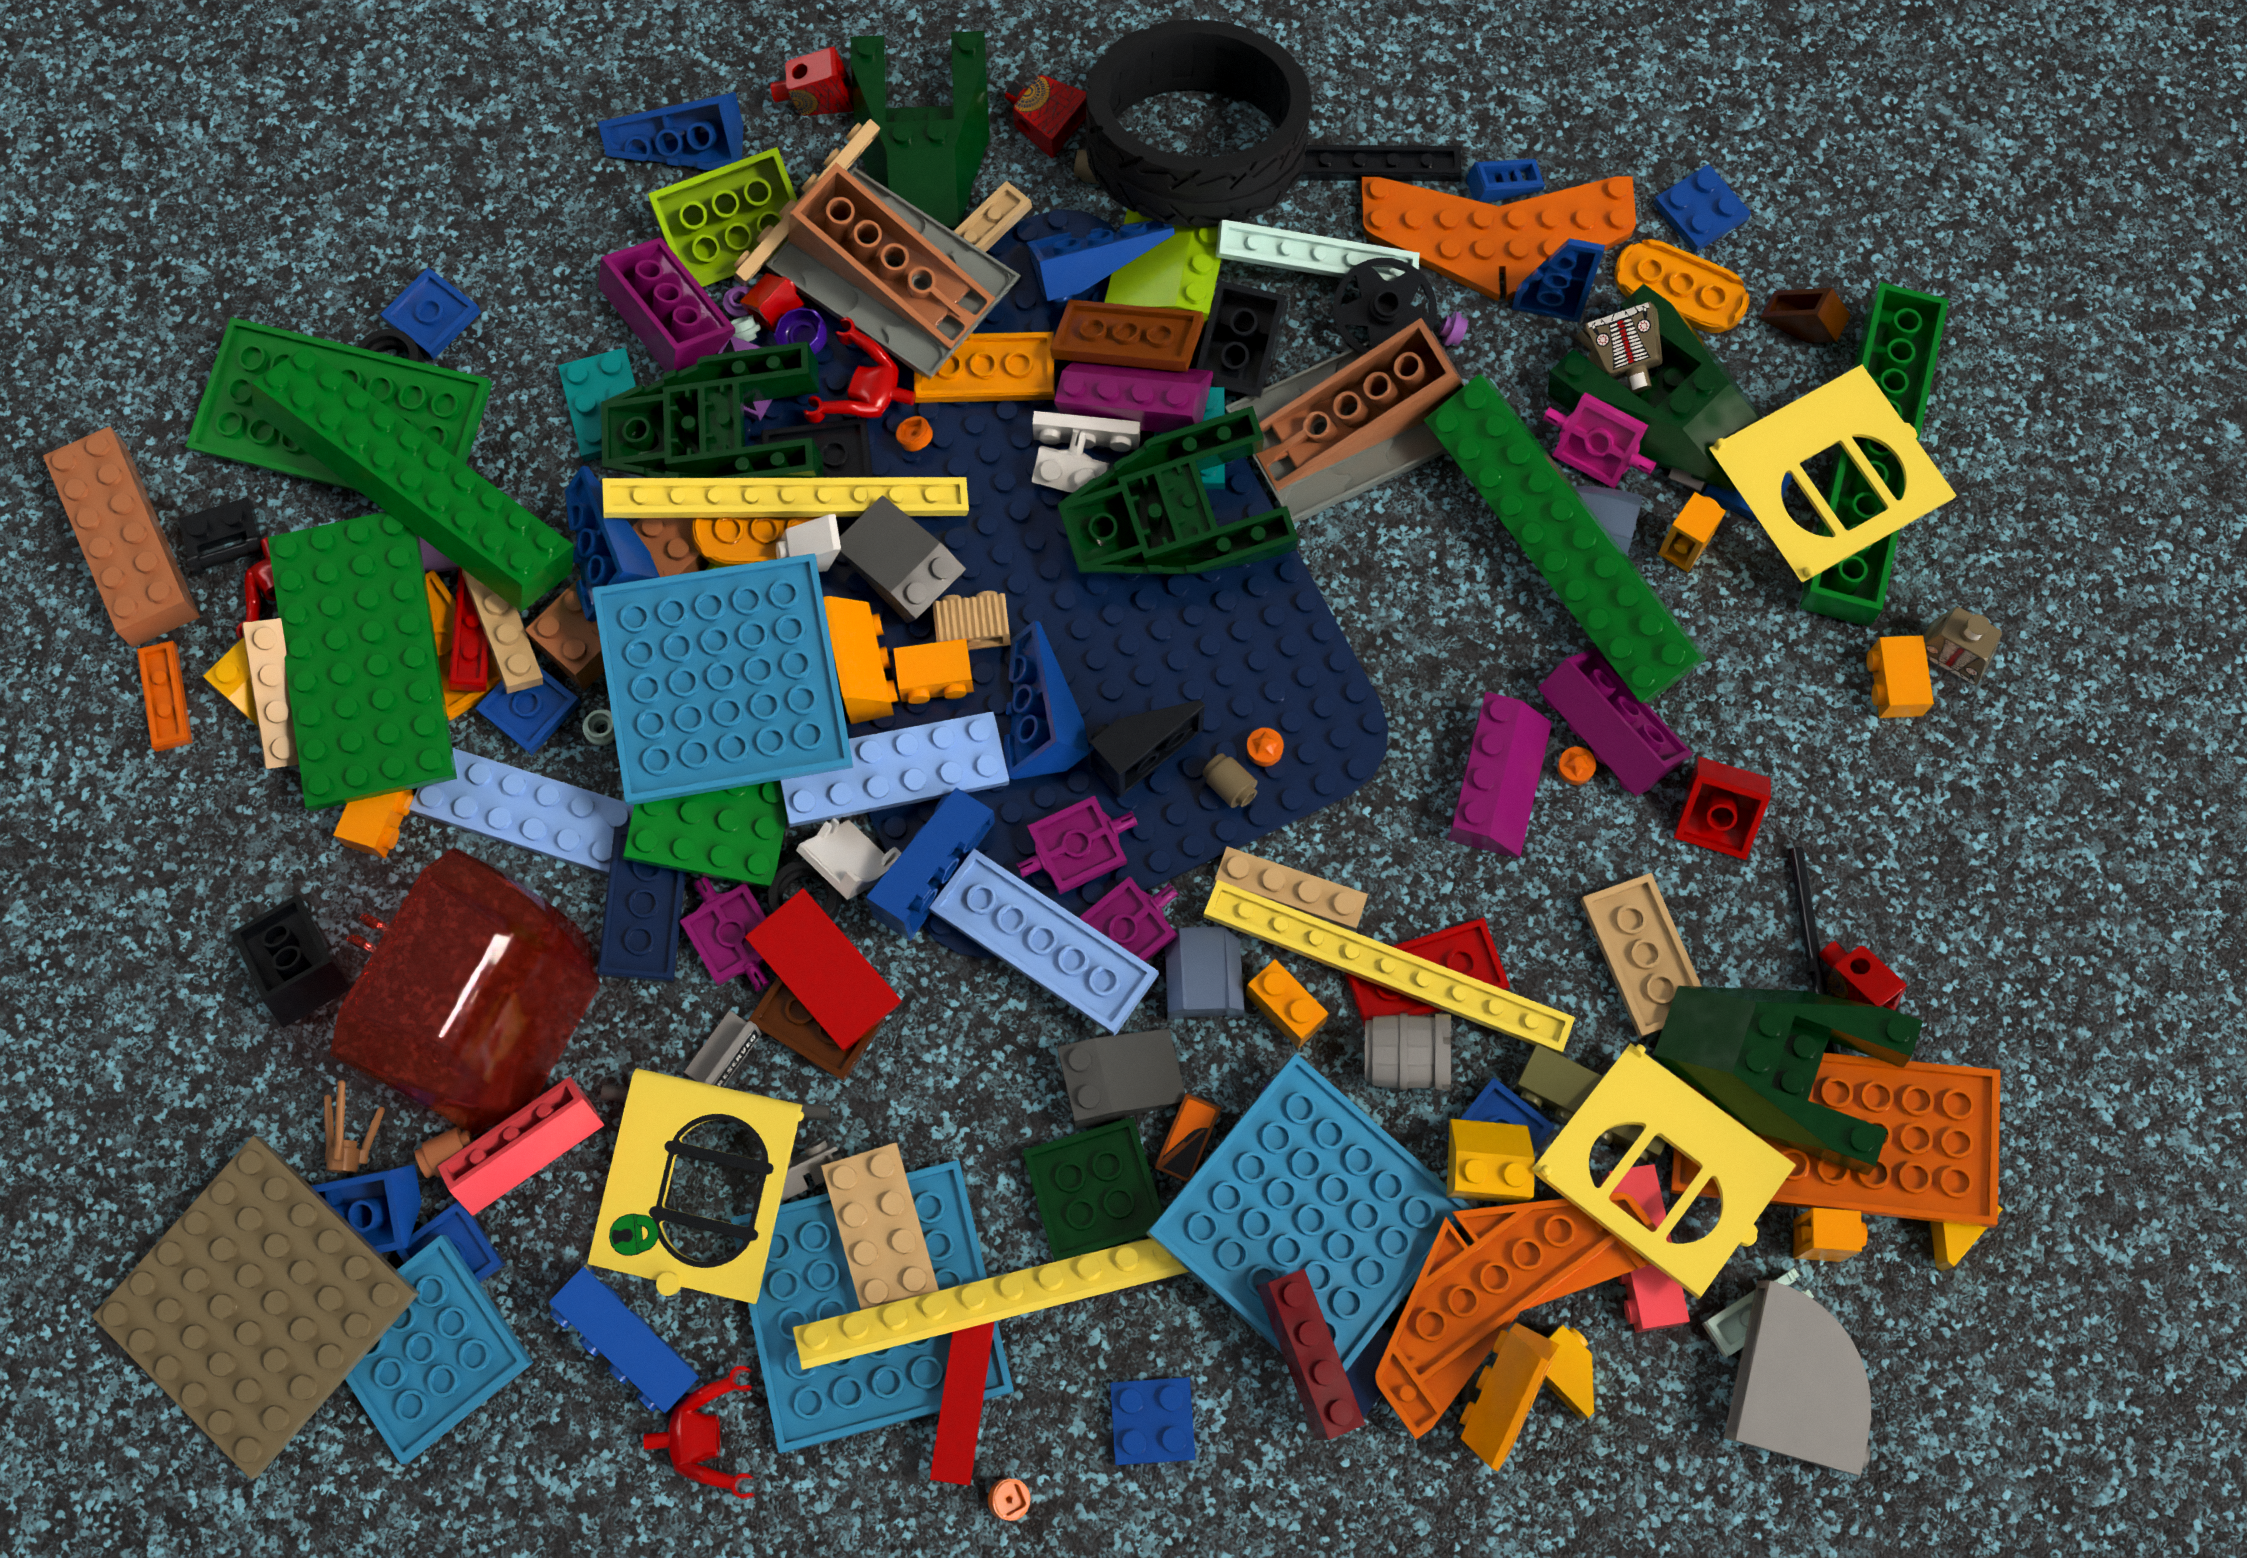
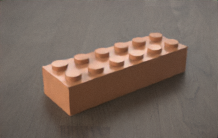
(121, 537)
(573, 641)

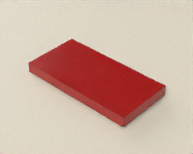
(1460, 948)
(823, 969)

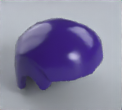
(802, 326)

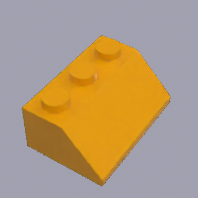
(860, 659)
(1507, 1393)

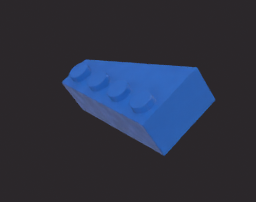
(929, 862)
(623, 1340)

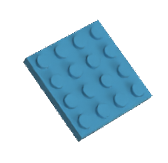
(438, 1356)

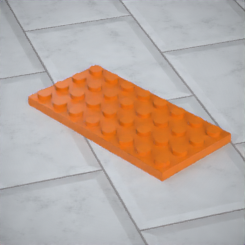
(1935, 1155)

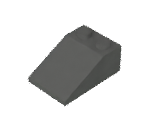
(899, 559)
(1120, 1076)

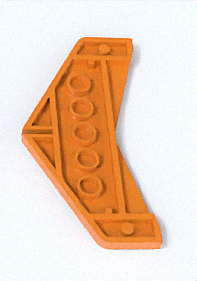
(1480, 240)
(1473, 1292)

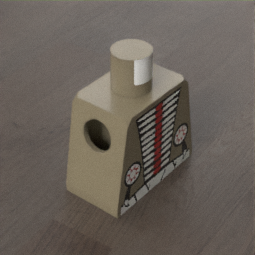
(1629, 344)
(1962, 643)

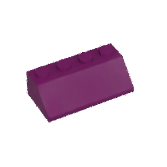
(663, 304)
(1151, 396)
(1613, 721)
(1500, 776)

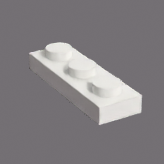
(1103, 432)

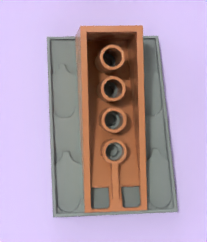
(889, 269)
(1352, 420)

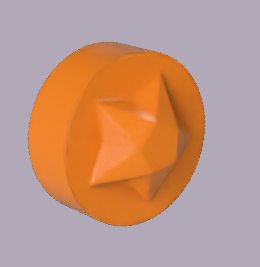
(914, 433)
(1264, 747)
(1576, 765)
(1008, 1499)

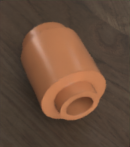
(441, 1148)

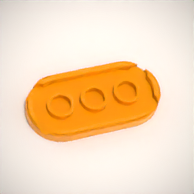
(1699, 290)
(740, 539)

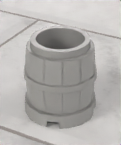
(1408, 1051)

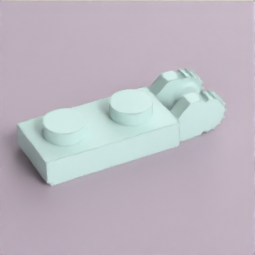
(1730, 1325)

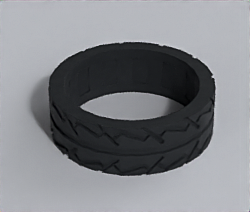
(1206, 58)

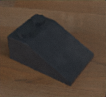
(1242, 337)
(1142, 742)
(290, 961)

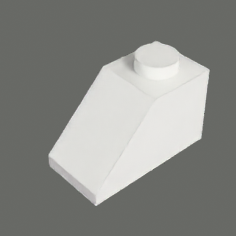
(811, 537)

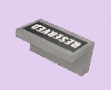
(723, 1051)

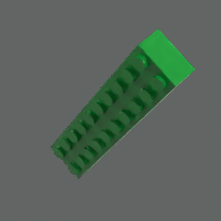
(1900, 355)
(413, 478)
(1565, 539)

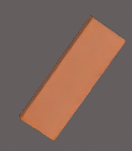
(164, 696)

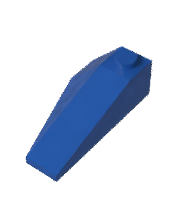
(689, 134)
(1075, 264)
(1561, 282)
(605, 547)
(1045, 721)
(378, 1205)

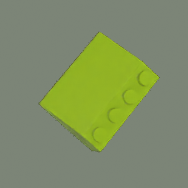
(722, 213)
(1172, 274)

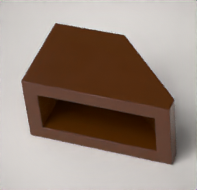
(1807, 314)

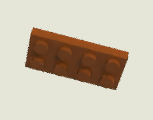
(1127, 335)

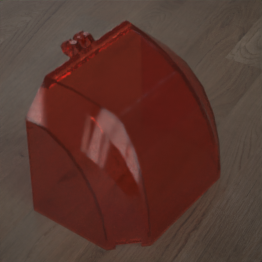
(466, 995)

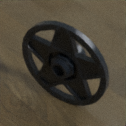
(1382, 305)

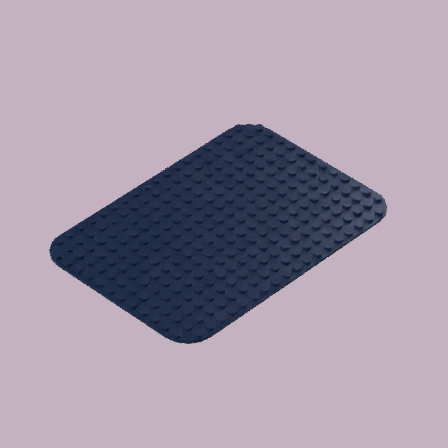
(1236, 637)

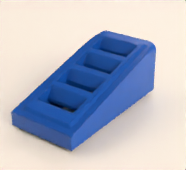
(1485, 188)

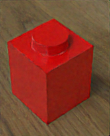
(771, 300)

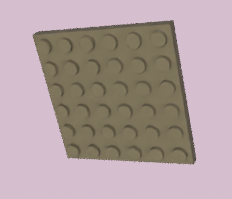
(255, 1306)

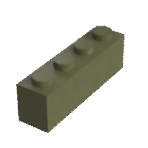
(1563, 1087)

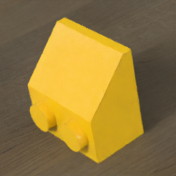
(232, 680)
(1490, 1162)

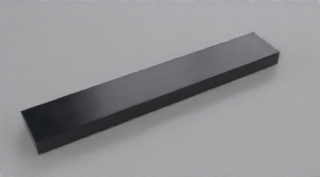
(1382, 161)

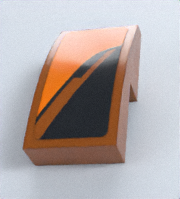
(1188, 1137)

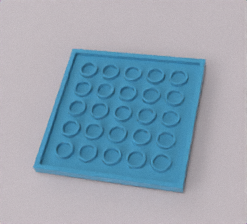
(721, 679)
(1312, 1190)
(812, 1281)

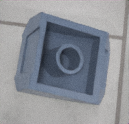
(1615, 510)
(1204, 974)

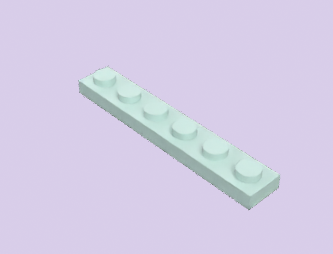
(1303, 251)

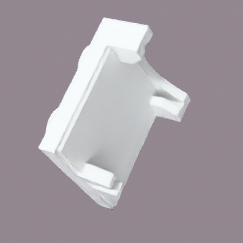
(847, 857)

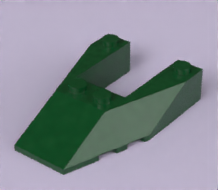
(931, 150)
(1685, 408)
(695, 418)
(1155, 512)
(1762, 1054)

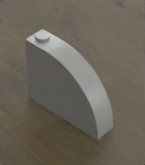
(1800, 1384)

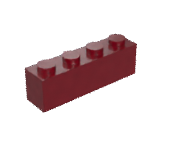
(1310, 1355)

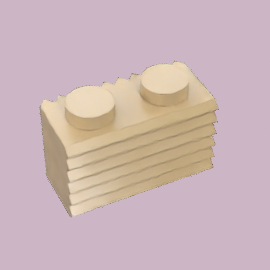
(978, 619)

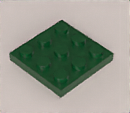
(1093, 1189)

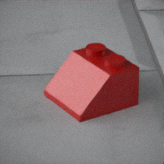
(1723, 808)

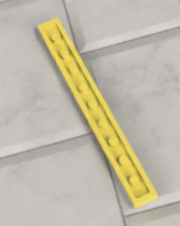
(780, 496)
(1389, 967)
(982, 1302)

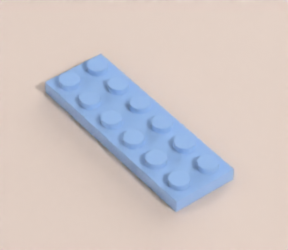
(902, 770)
(526, 811)
(1044, 941)

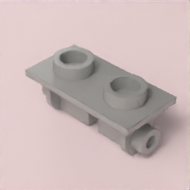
(810, 1162)

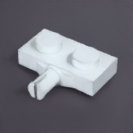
(1067, 467)

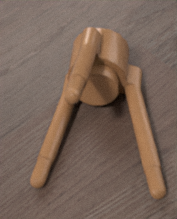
(341, 1154)

